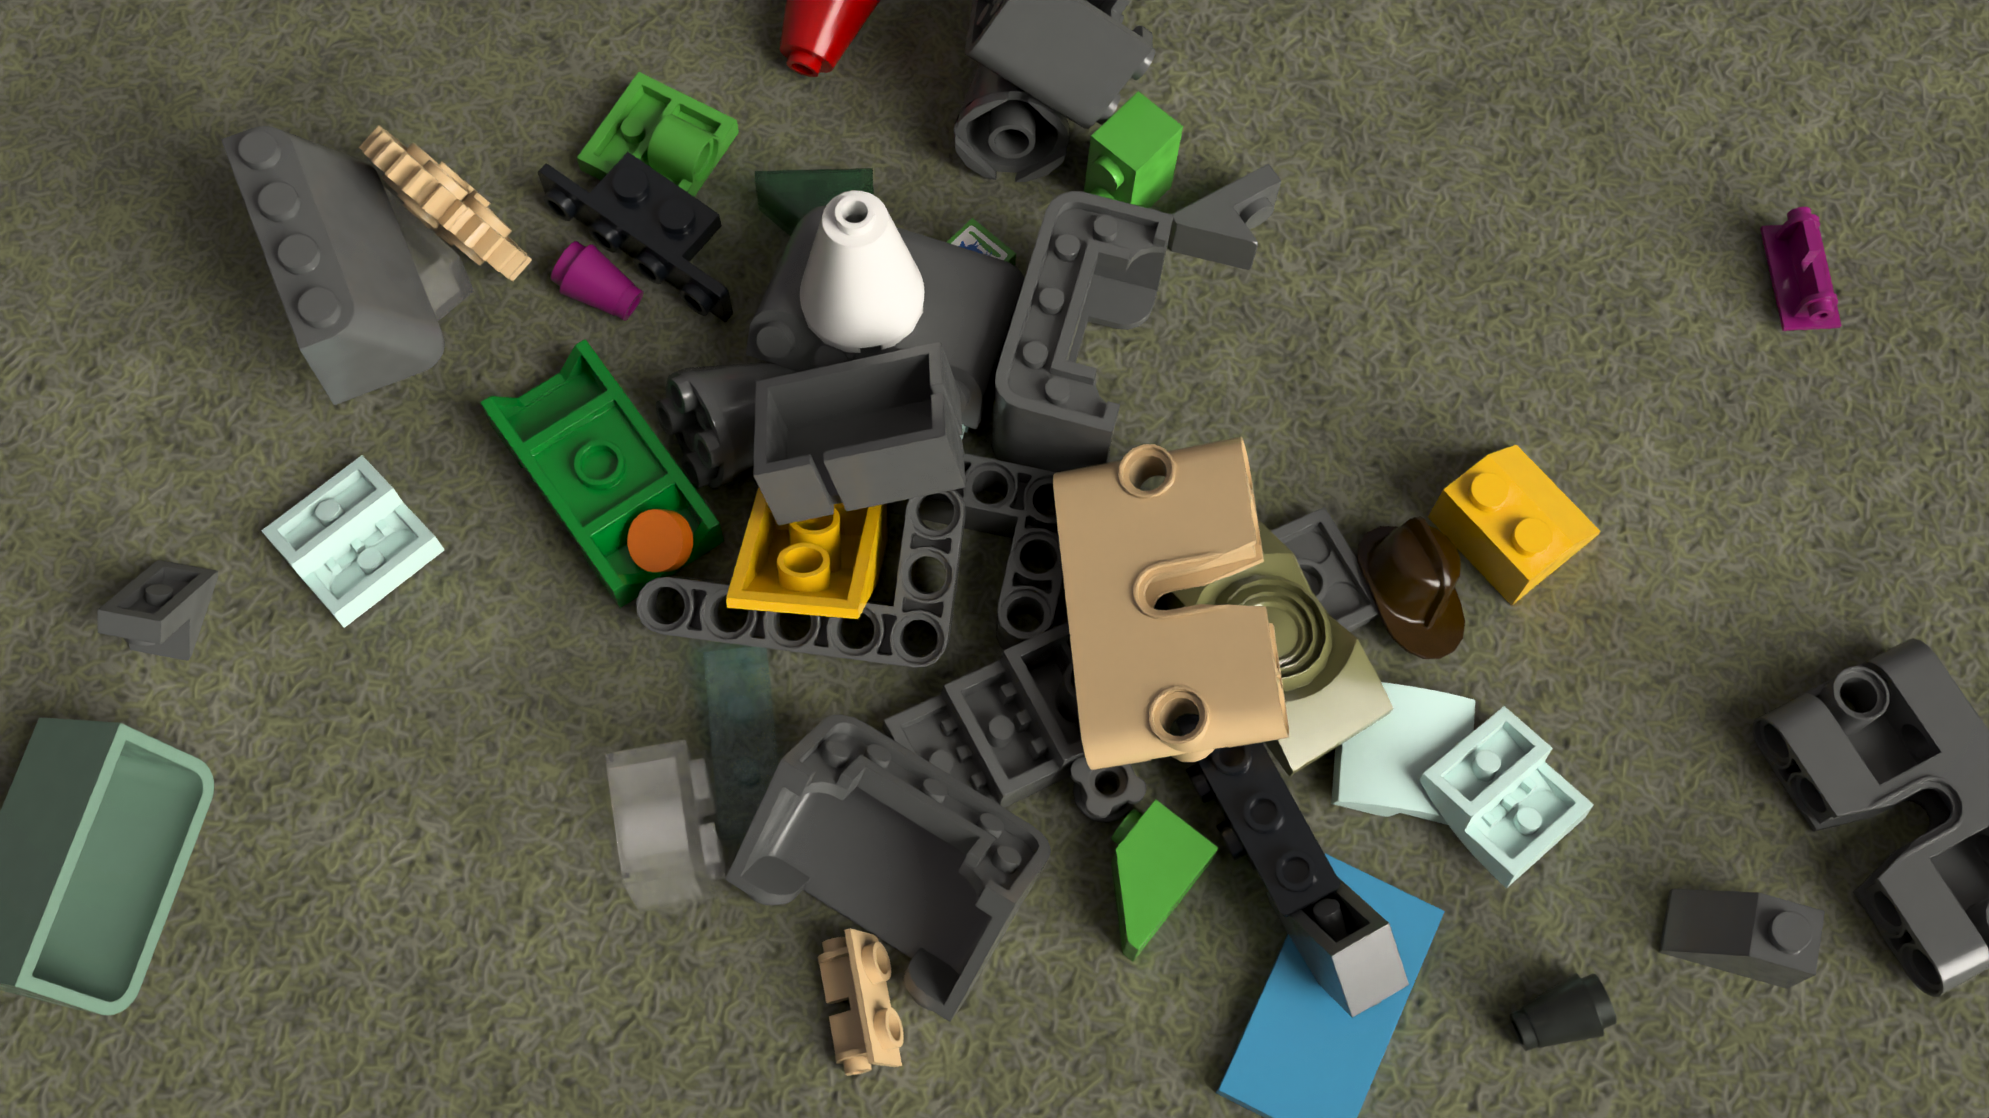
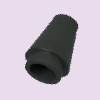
(1565, 1014)

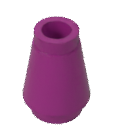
(595, 281)

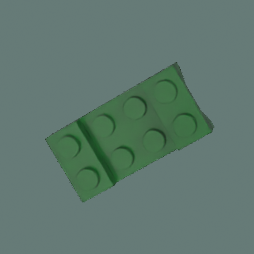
(599, 467)

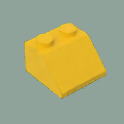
(1511, 522)

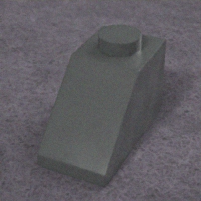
(1744, 934)
(1347, 949)

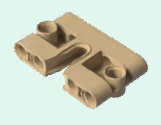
(1152, 665)

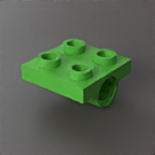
(662, 130)

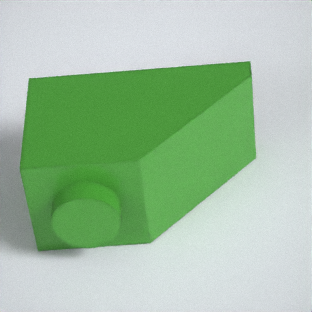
(1153, 871)

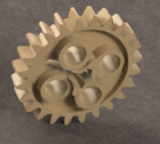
(445, 203)

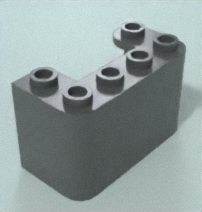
(1061, 51)
(1088, 265)

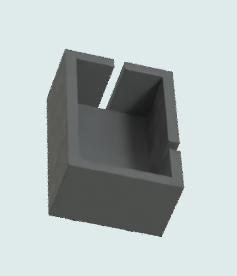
(858, 434)

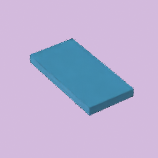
(1300, 1045)

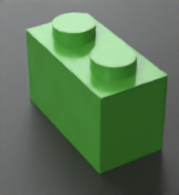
(1134, 154)

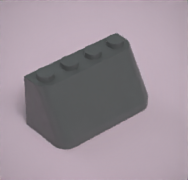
(336, 261)
(964, 308)

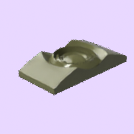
(1323, 667)

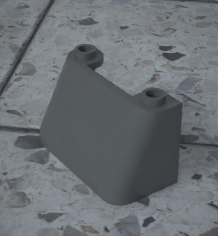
(892, 852)

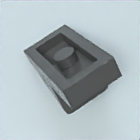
(1220, 222)
(160, 609)

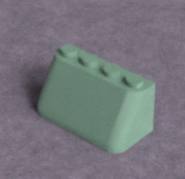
(93, 860)

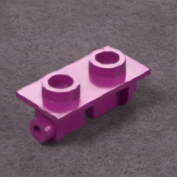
(1800, 273)

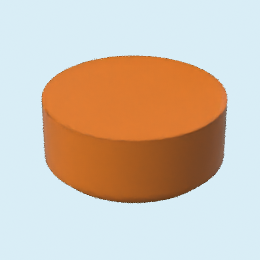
(660, 540)

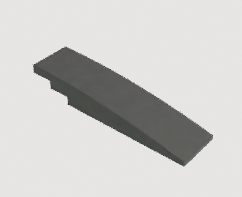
(1018, 718)

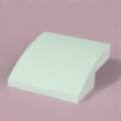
(353, 540)
(1384, 763)
(1504, 796)

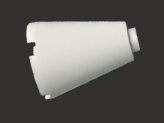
(860, 277)

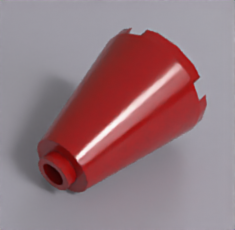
(820, 32)

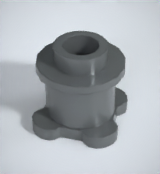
(1104, 807)

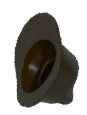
(1413, 586)

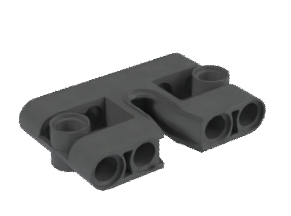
(1904, 743)

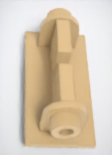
(871, 1031)

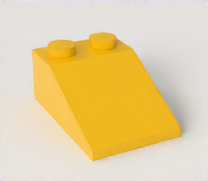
(809, 564)

